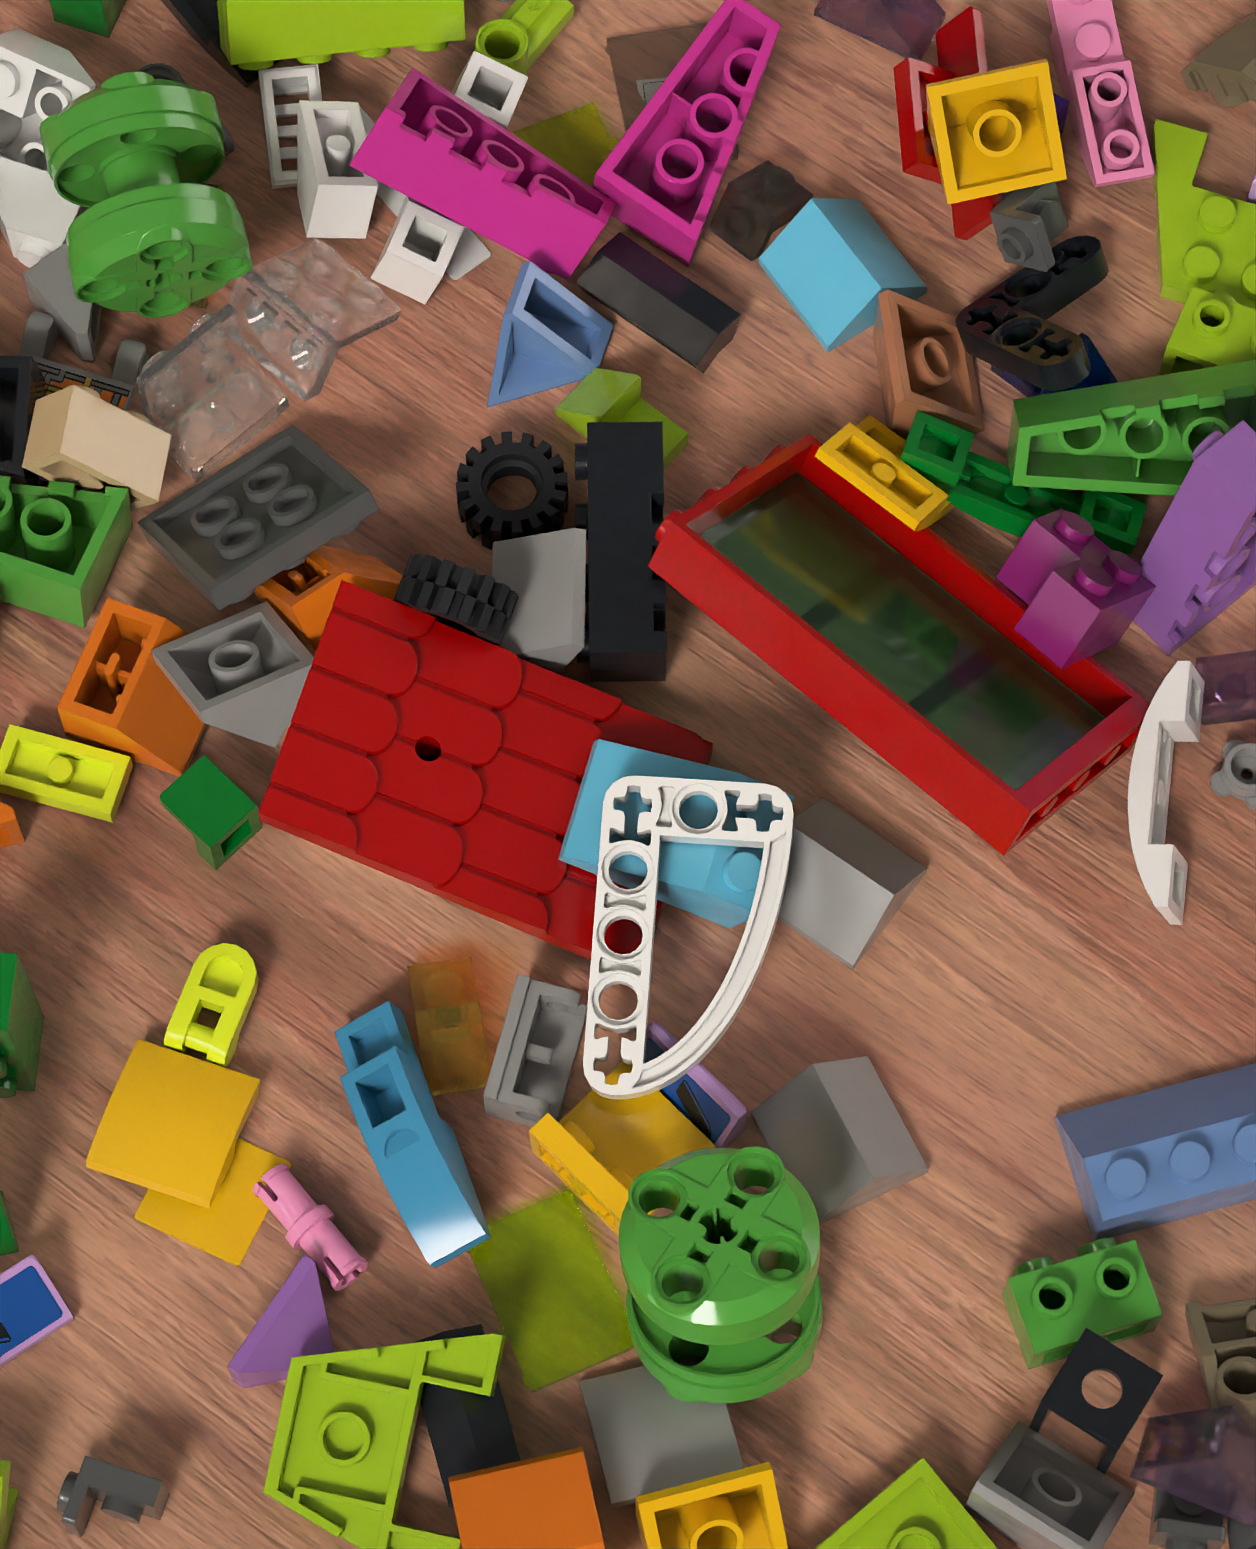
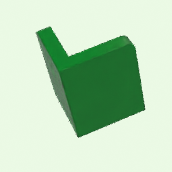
(212, 811)

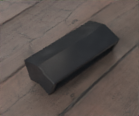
(659, 301)
(464, 1426)

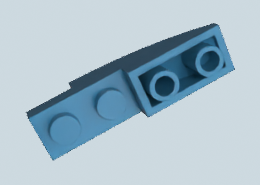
(407, 1137)

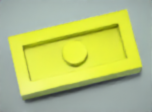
(63, 773)

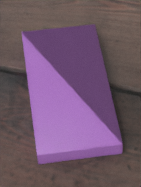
(289, 1327)

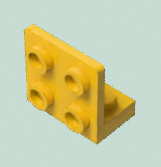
(610, 1143)

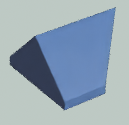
(545, 338)

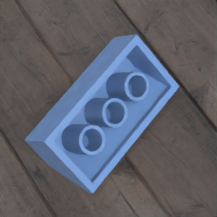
(1164, 1152)

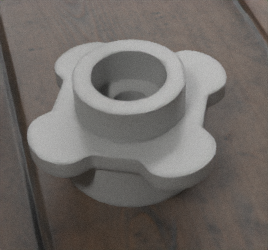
(1228, 780)

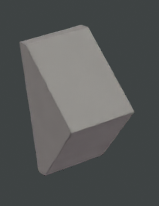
(52, 293)

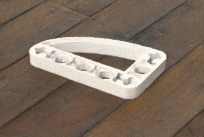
(640, 904)

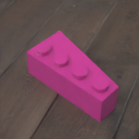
(684, 138)
(482, 176)

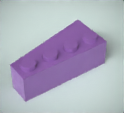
(1205, 542)

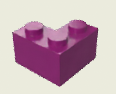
(1074, 587)

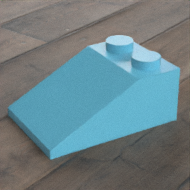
(697, 878)

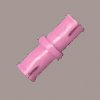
(310, 1227)

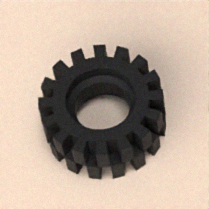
(511, 460)
(457, 597)

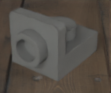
(1027, 225)
(122, 1491)
(1184, 1524)

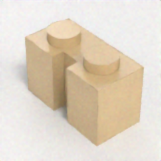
(96, 445)

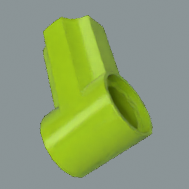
(523, 32)

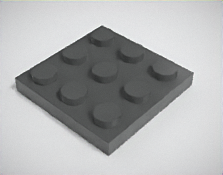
(258, 517)

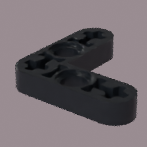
(1011, 322)

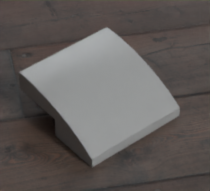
(653, 1439)

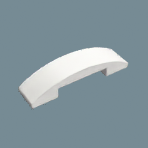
(1171, 718)

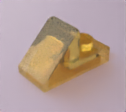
(449, 1025)

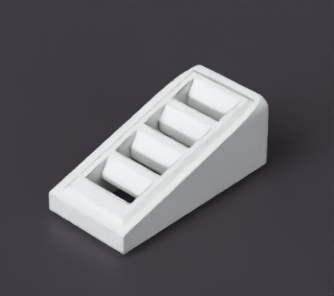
(282, 83)

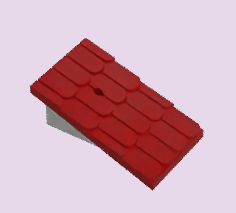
(454, 766)

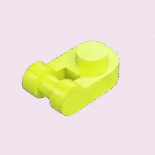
(221, 981)

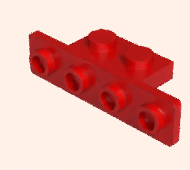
(959, 54)

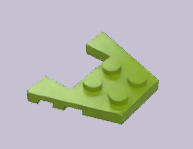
(1199, 233)
(352, 1428)

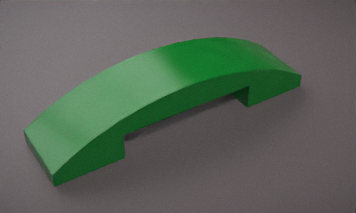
(986, 489)

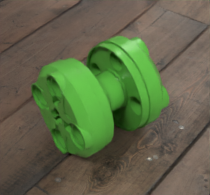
(139, 167)
(722, 1274)

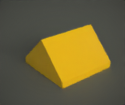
(995, 131)
(714, 1513)

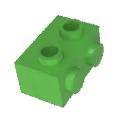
(1097, 1291)

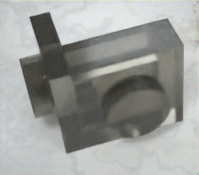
(756, 207)

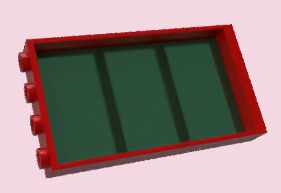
(898, 642)

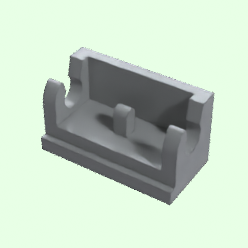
(535, 1052)

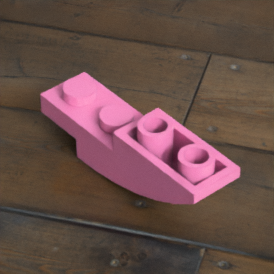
(1099, 91)

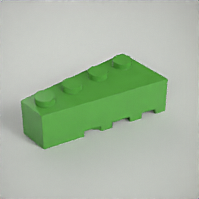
(1127, 432)
(59, 546)

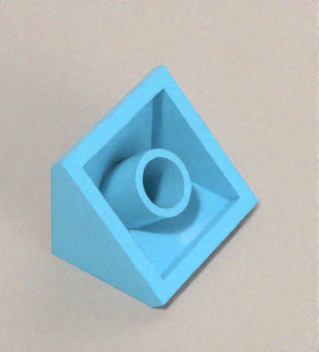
(834, 267)

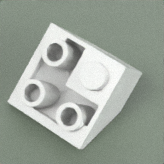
(34, 85)

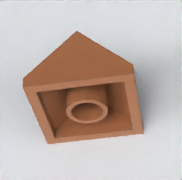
(923, 366)

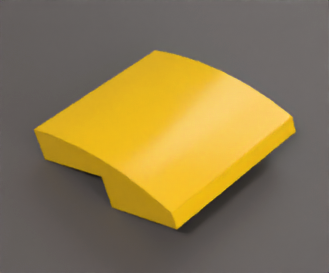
(871, 462)
(173, 1123)

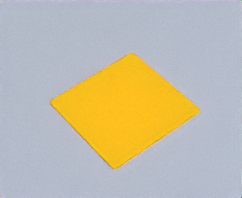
(233, 1217)

